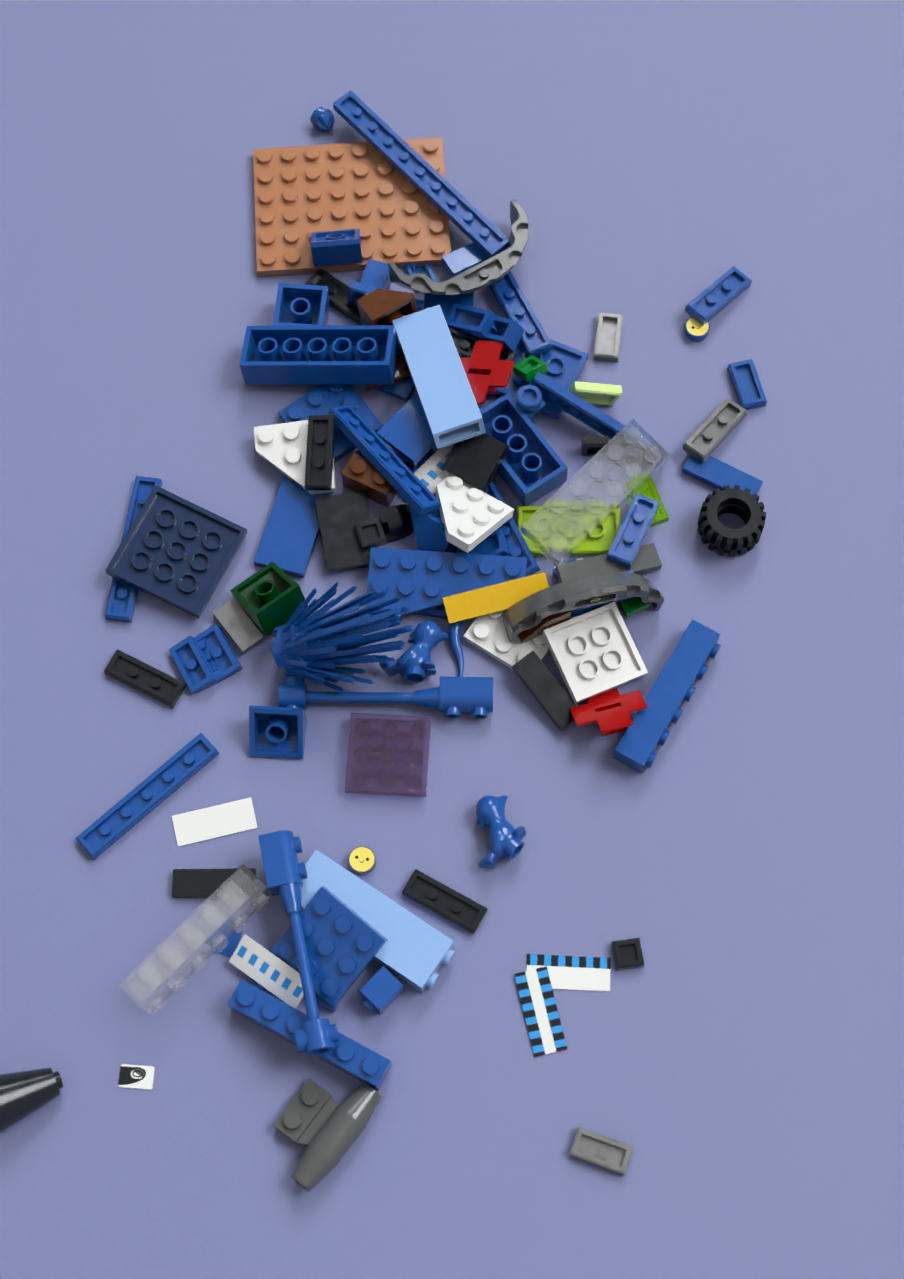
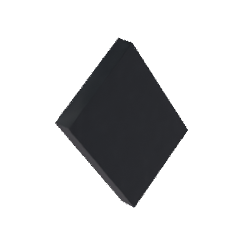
(336, 526)

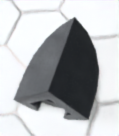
(396, 522)

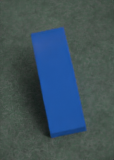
(485, 325)

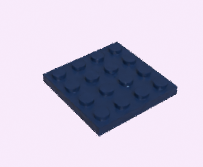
(176, 551)

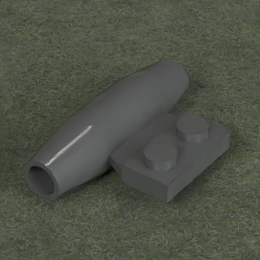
(324, 1128)

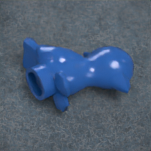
(416, 660)
(503, 837)

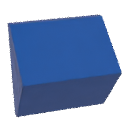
(336, 247)
(277, 731)

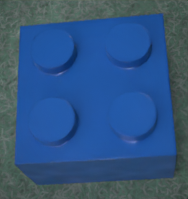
(301, 305)

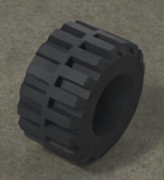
(738, 503)

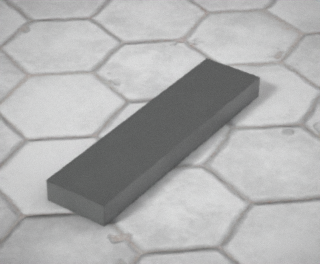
(645, 561)

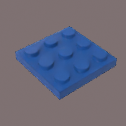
(563, 367)
(319, 402)
(336, 945)

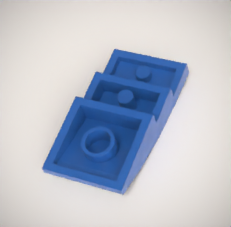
(409, 431)

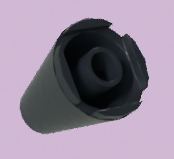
(25, 1093)

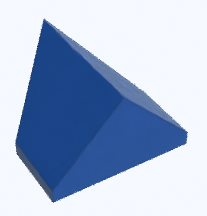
(429, 531)

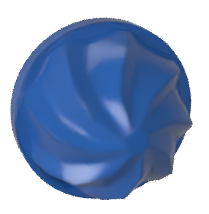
(322, 119)

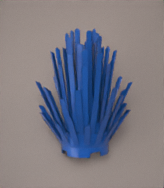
(328, 639)

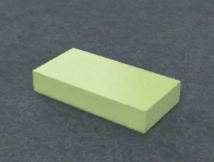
(596, 393)

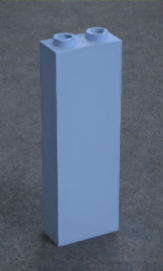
(439, 377)
(412, 946)

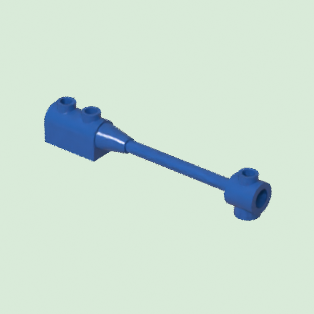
(451, 696)
(285, 878)

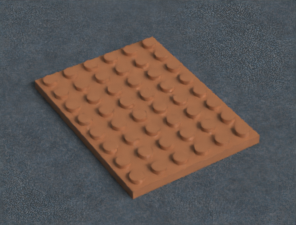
(344, 189)

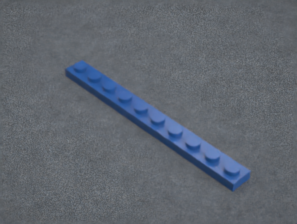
(421, 174)

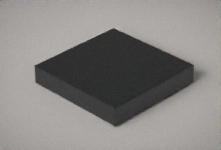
(476, 459)

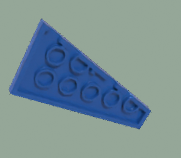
(428, 576)

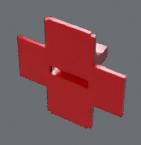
(487, 369)
(609, 711)

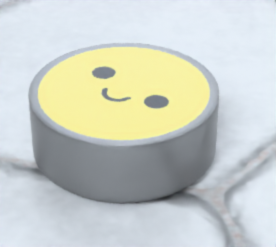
(362, 860)

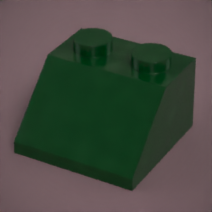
(268, 597)

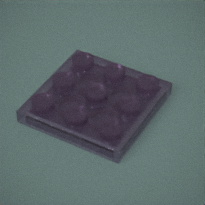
(388, 754)

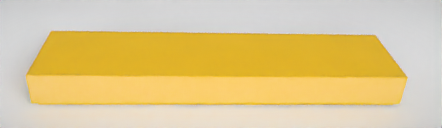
(492, 597)

